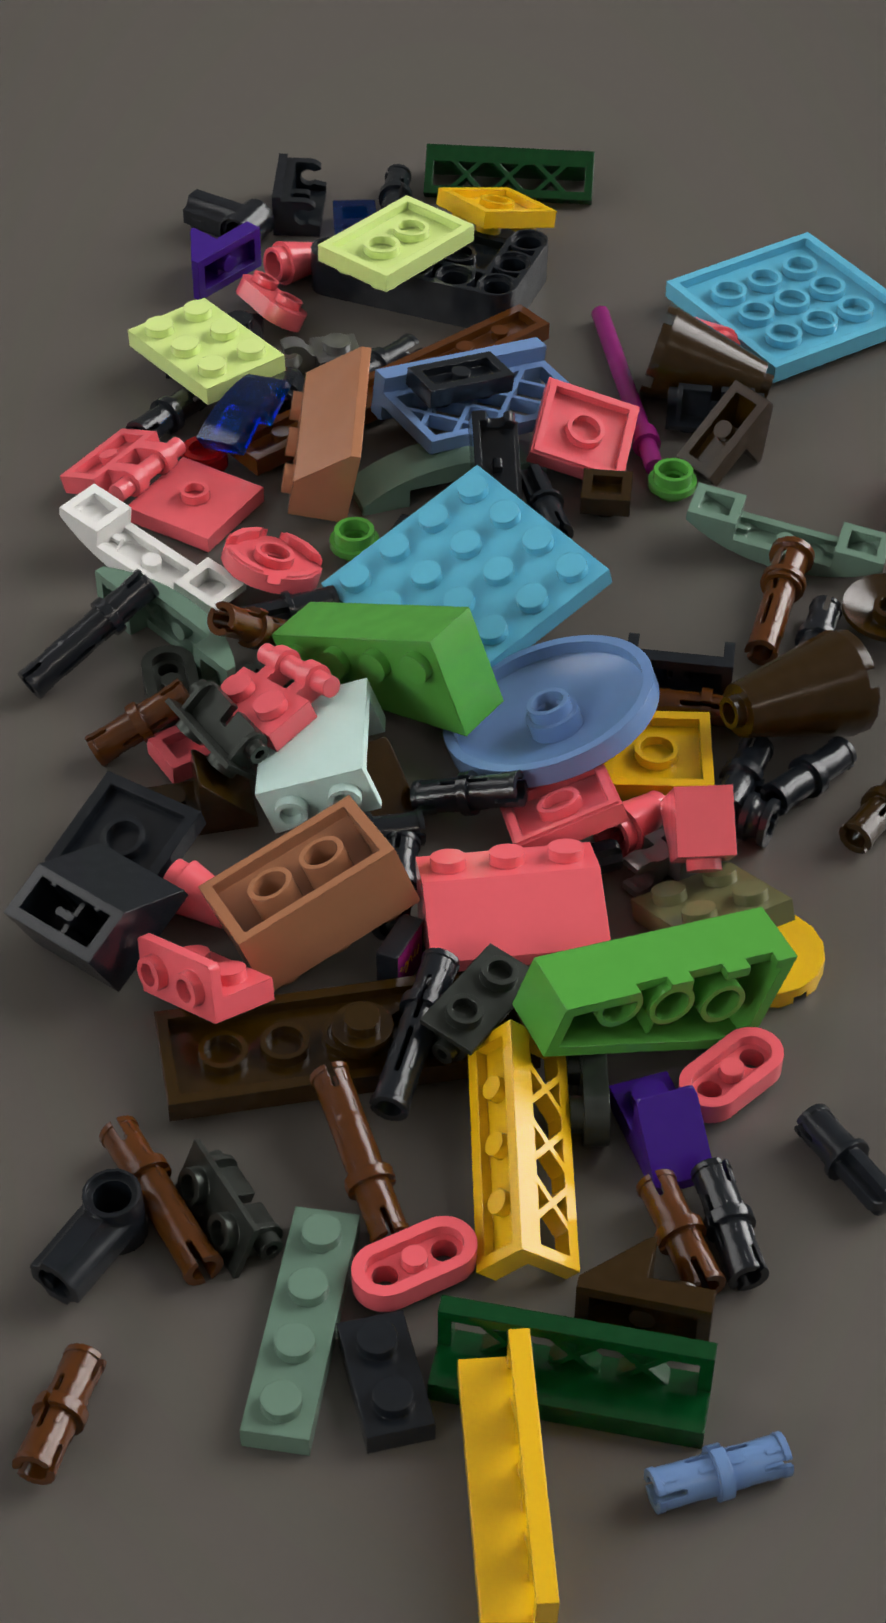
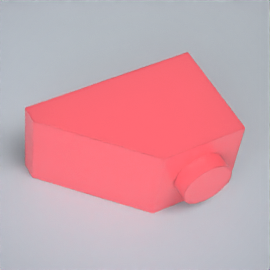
(700, 826)

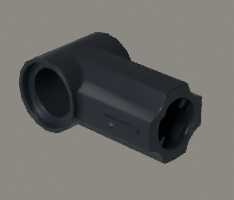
(220, 215)
(93, 1236)

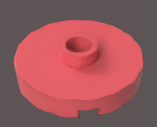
(272, 562)

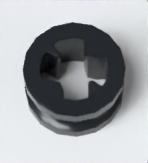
(758, 819)

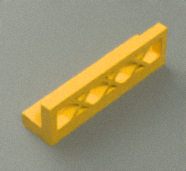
(505, 1152)
(508, 1487)

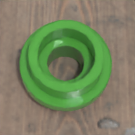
(672, 479)
(352, 537)

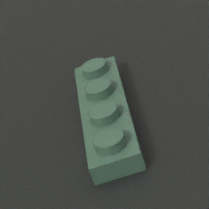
(300, 1332)

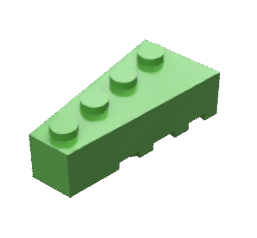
(415, 656)
(656, 987)

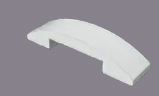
(107, 531)

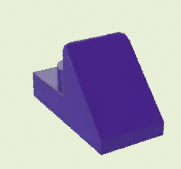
(223, 259)
(661, 1125)

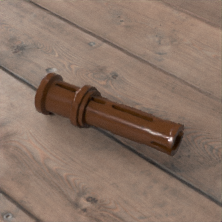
(782, 586)

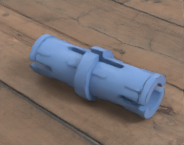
(718, 1472)

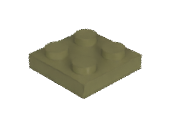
(708, 897)

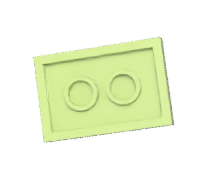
(395, 243)
(204, 349)

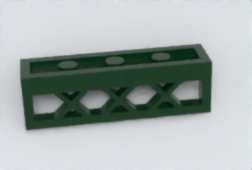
(512, 164)
(575, 1382)

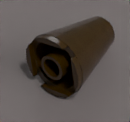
(701, 356)
(806, 692)

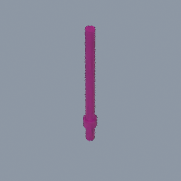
(645, 438)

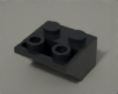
(94, 910)

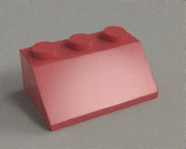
(513, 898)

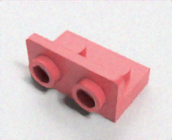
(200, 979)

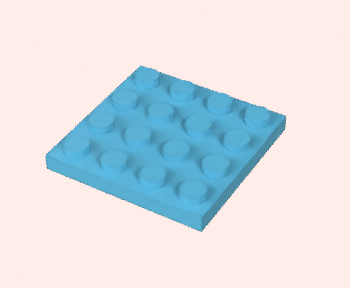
(788, 303)
(480, 552)

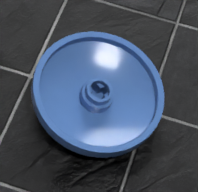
(562, 710)

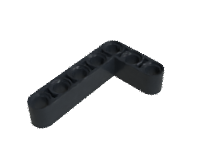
(451, 290)

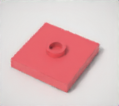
(581, 430)
(196, 504)
(566, 810)

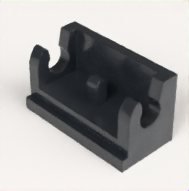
(295, 201)
(496, 448)
(689, 670)

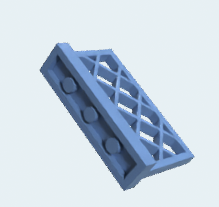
(397, 401)

